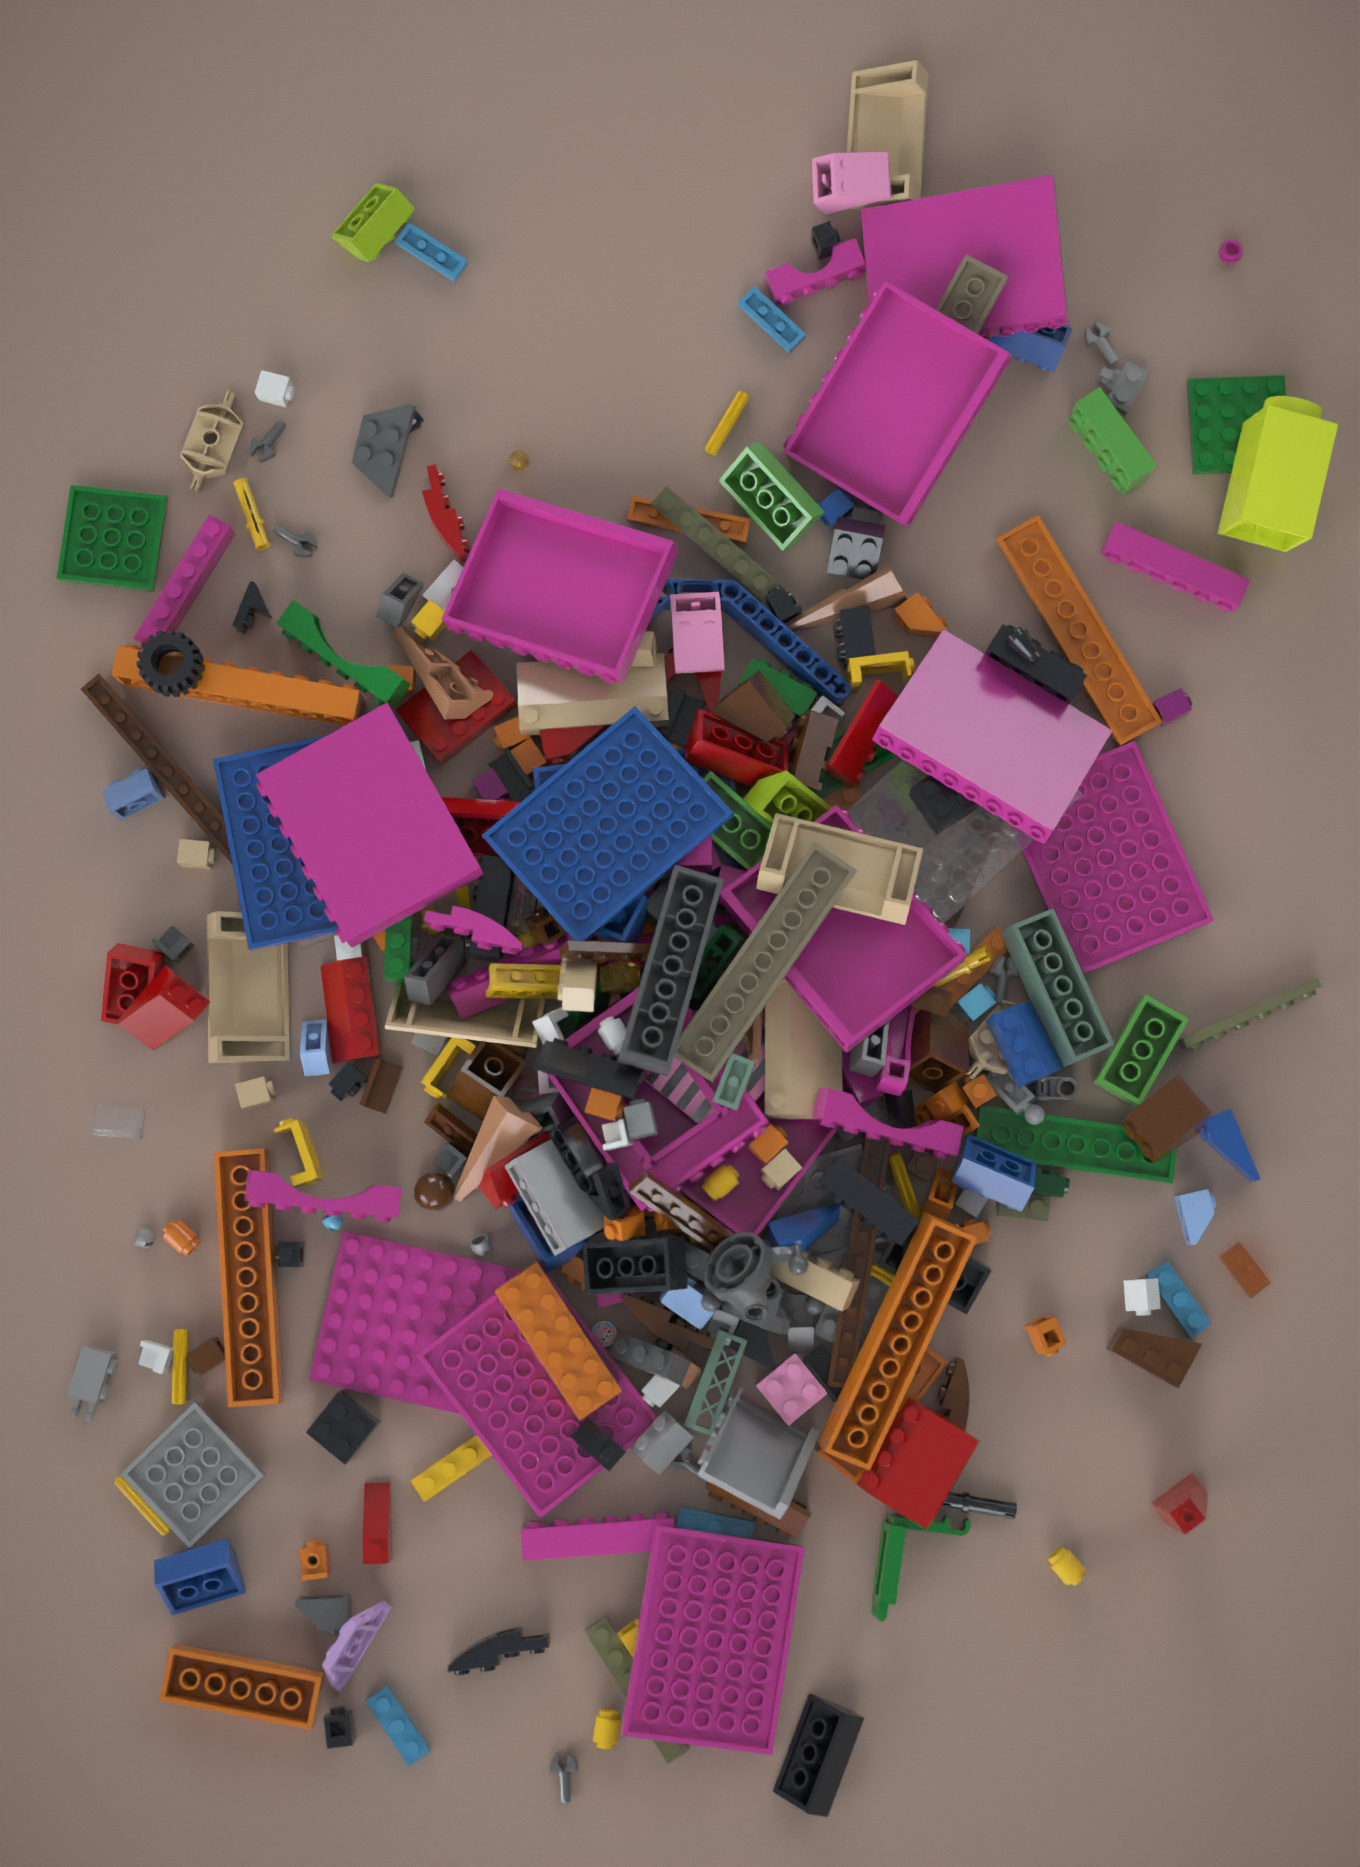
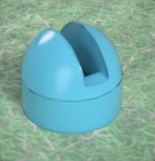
(332, 1222)

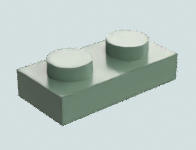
(734, 1081)

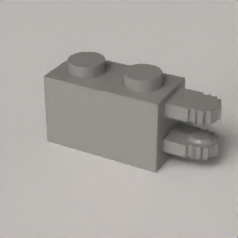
(91, 1379)

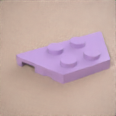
(352, 1644)

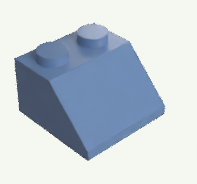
(132, 794)

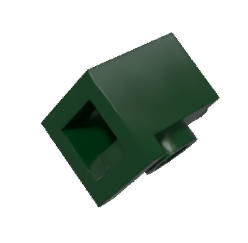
(1050, 1183)

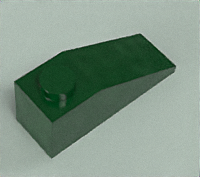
(717, 957)

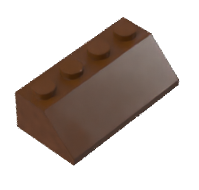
(789, 1524)

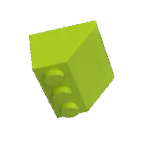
(373, 222)
(787, 797)

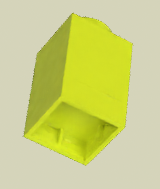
(1279, 474)

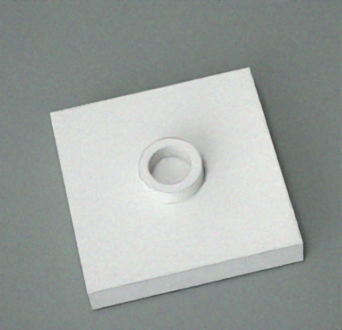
(444, 585)

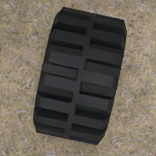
(157, 649)

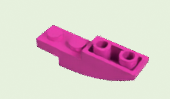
(485, 930)

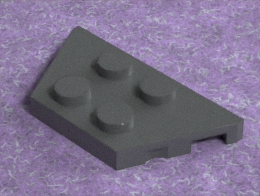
(383, 446)

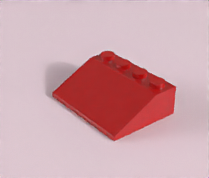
(449, 736)
(918, 1462)

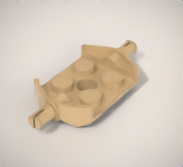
(211, 459)
(985, 1049)

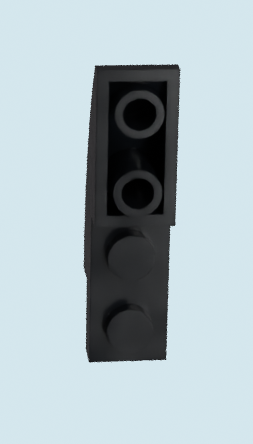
(487, 1651)

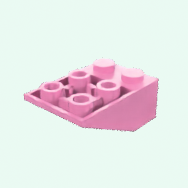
(850, 180)
(697, 632)

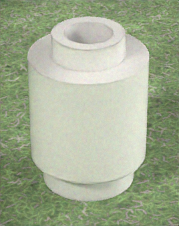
(612, 1033)

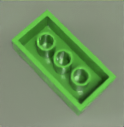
(1111, 441)
(771, 496)
(743, 835)
(1140, 1050)

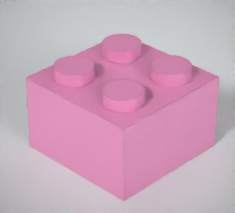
(791, 1388)

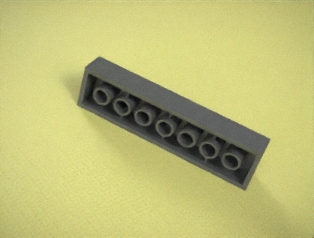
(670, 970)

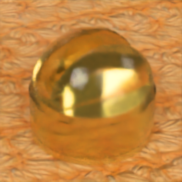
(515, 463)

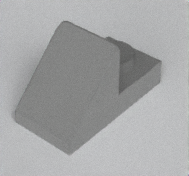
(801, 1331)

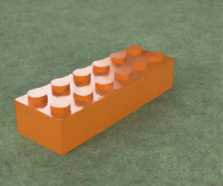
(557, 1340)
(242, 1686)

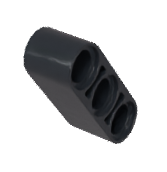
(577, 1152)

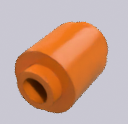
(180, 1237)

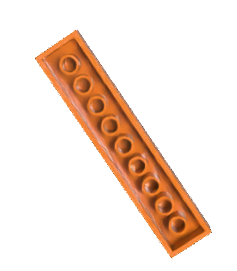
(253, 689)
(248, 1283)
(897, 1341)

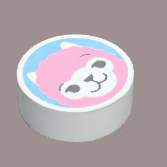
(605, 1332)

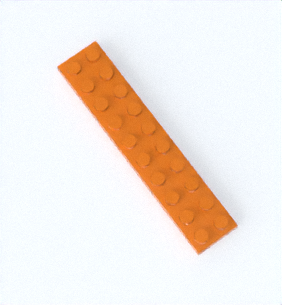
(1078, 630)

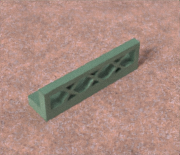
(708, 1373)

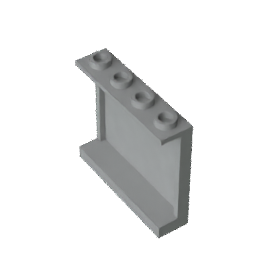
(554, 1197)
(756, 1456)

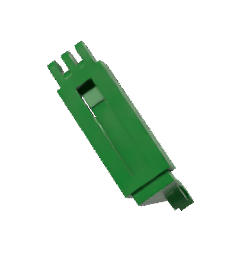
(891, 1554)

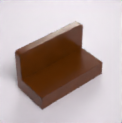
(381, 1085)

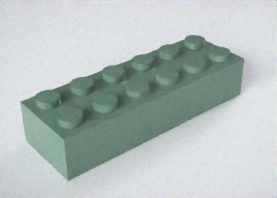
(1057, 987)

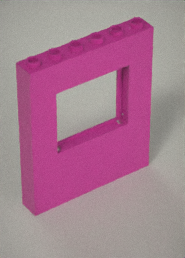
(690, 1152)

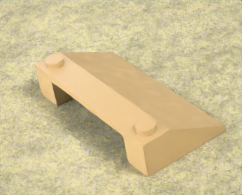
(890, 117)
(567, 699)
(883, 867)
(245, 995)
(444, 1020)
(797, 1057)

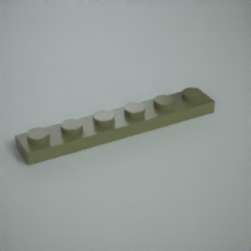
(714, 542)
(1241, 1019)
(619, 1663)

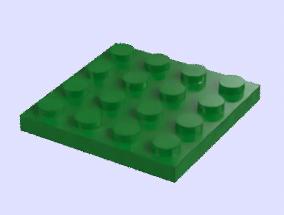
(1218, 413)
(112, 538)

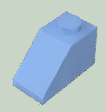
(315, 1047)
(1195, 1213)

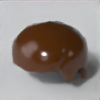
(434, 1191)

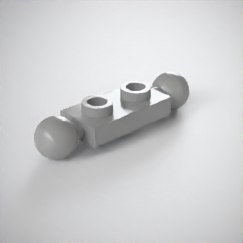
(1015, 1098)

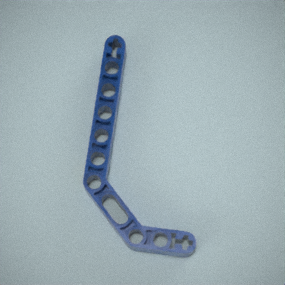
(768, 639)

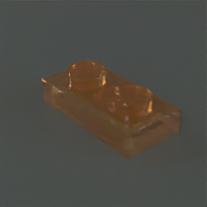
(1244, 1270)

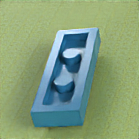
(431, 252)
(771, 320)
(1179, 1300)
(713, 1522)
(398, 1725)

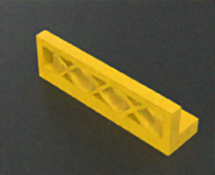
(523, 981)

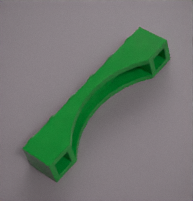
(379, 680)
(398, 951)

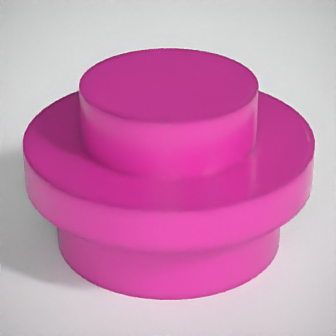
(1230, 251)

